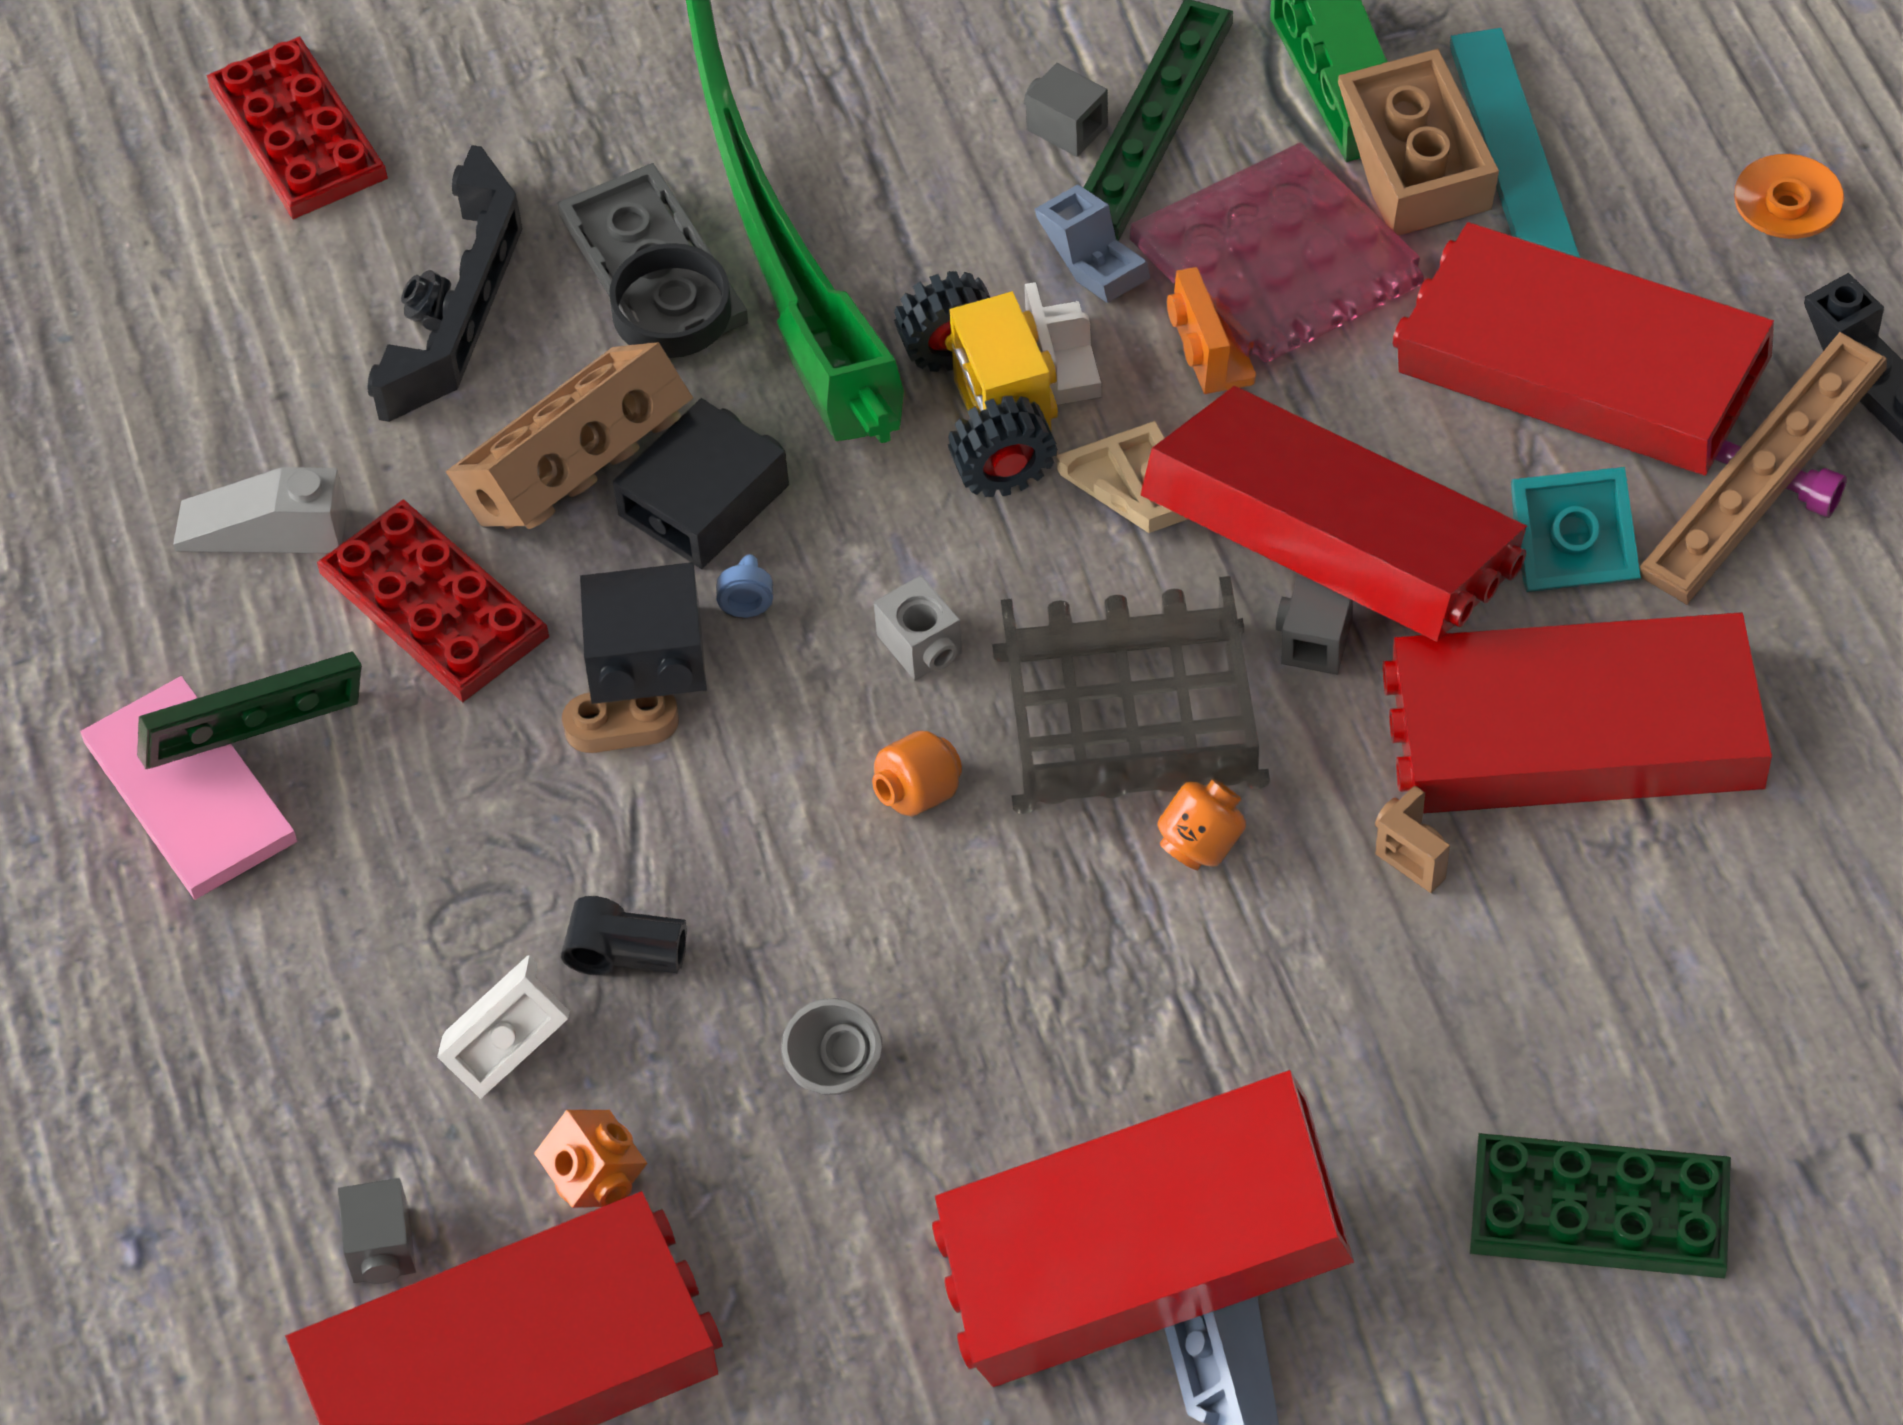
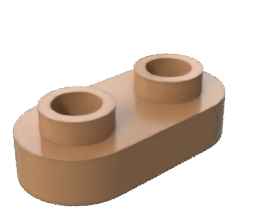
(619, 723)

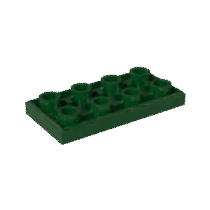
(1601, 1205)

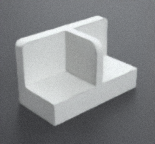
(1066, 335)
(501, 1029)

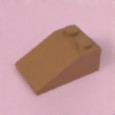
(1418, 143)

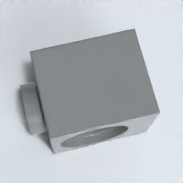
(916, 609)

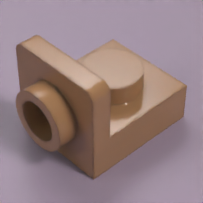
(1409, 845)

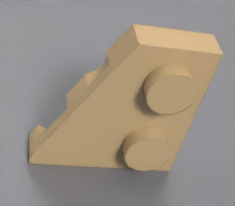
(1115, 474)

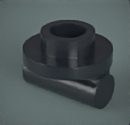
(425, 299)

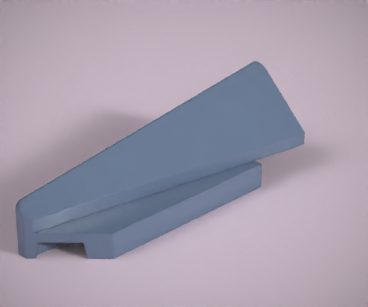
(1224, 1366)

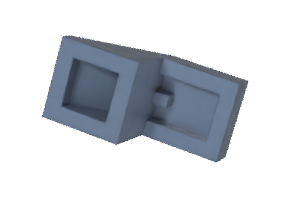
(1086, 241)

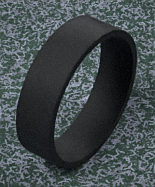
(665, 257)

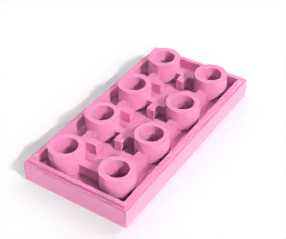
(198, 810)

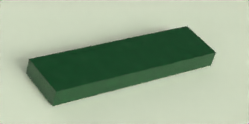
(248, 710)

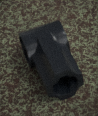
(607, 936)

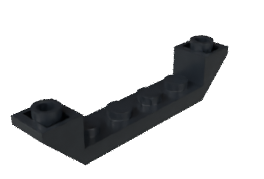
(1853, 311)
(416, 377)

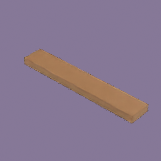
(1763, 468)

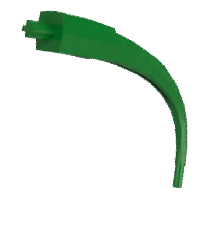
(825, 334)

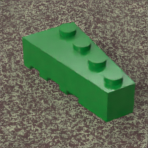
(1327, 42)

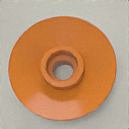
(1788, 196)

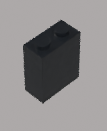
(701, 482)
(642, 633)

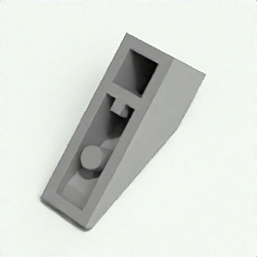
(267, 513)

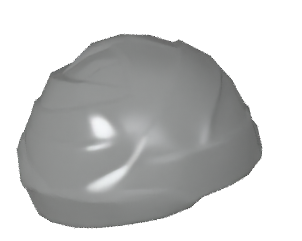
(831, 1046)

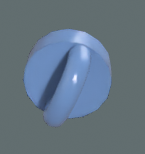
(744, 589)

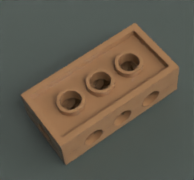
(571, 436)

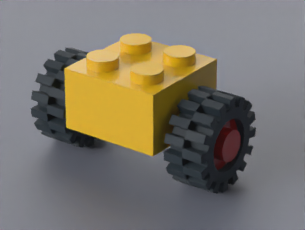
(997, 375)

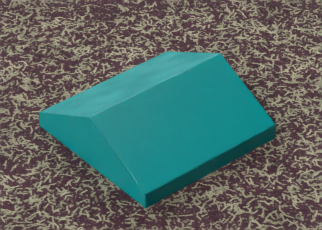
(1576, 529)

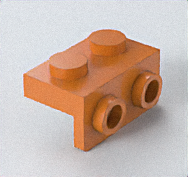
(1205, 344)

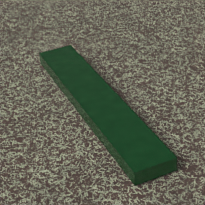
(1157, 108)

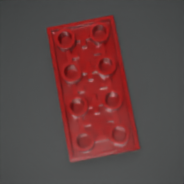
(296, 127)
(433, 600)

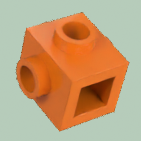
(590, 1158)

